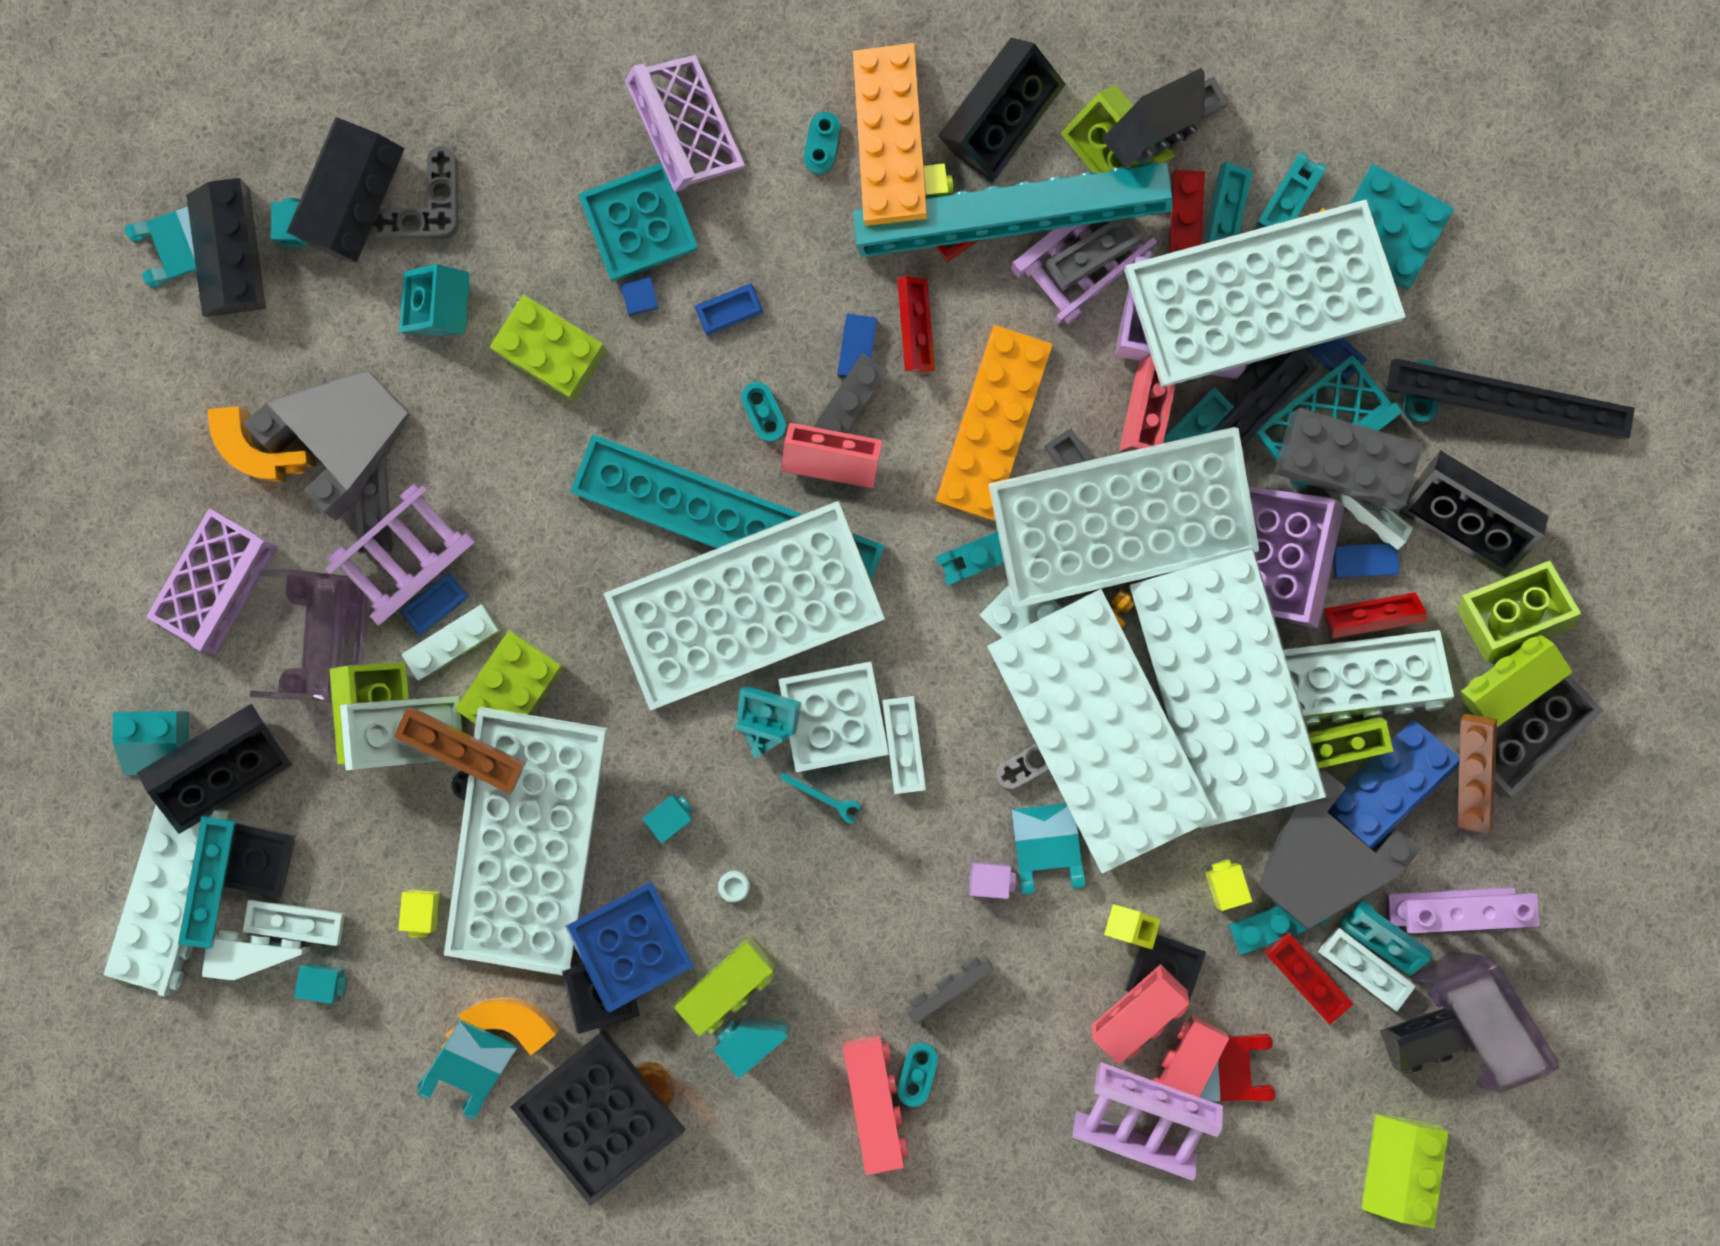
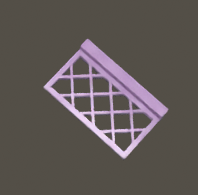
(664, 135)
(228, 599)

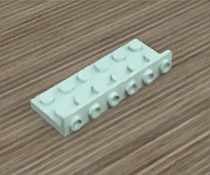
(1370, 677)
(150, 925)

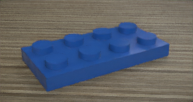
(1393, 784)

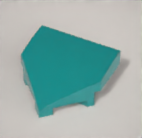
(766, 718)

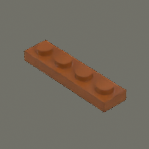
(459, 750)
(1477, 773)

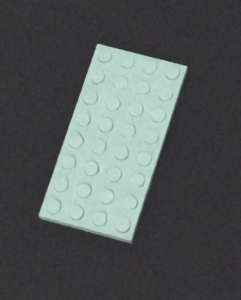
(1264, 293)
(1124, 517)
(744, 605)
(1228, 686)
(1102, 731)
(526, 849)

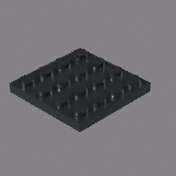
(597, 1117)

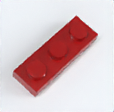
(1187, 209)
(916, 324)
(1374, 615)
(1308, 978)

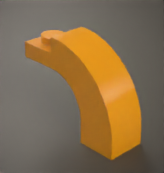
(238, 449)
(515, 1016)

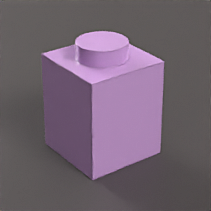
(991, 880)

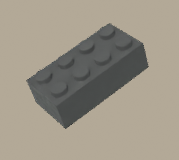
(1348, 459)
(1539, 733)

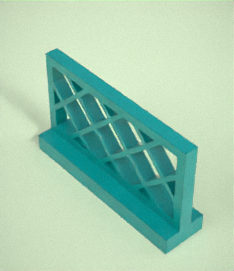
(1374, 419)

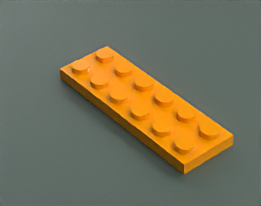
(889, 134)
(993, 420)

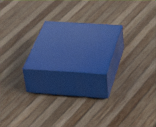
(639, 296)

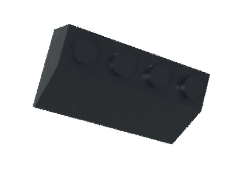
(1002, 108)
(1159, 120)
(345, 190)
(225, 248)
(1474, 514)
(214, 769)
(1425, 1039)

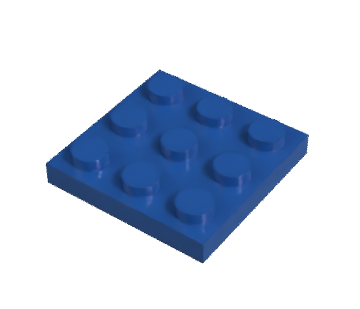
(629, 946)

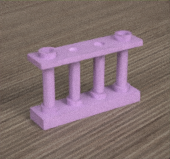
(1054, 244)
(407, 583)
(1462, 910)
(1156, 1099)

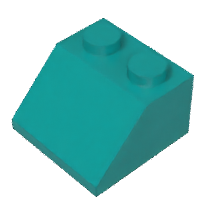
(434, 301)
(147, 736)
(748, 1042)

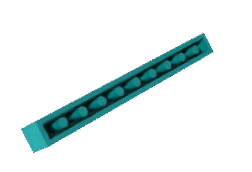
(1023, 209)

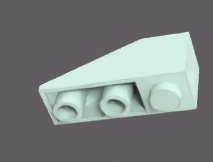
(239, 957)

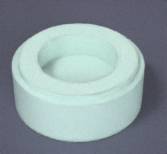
(734, 886)

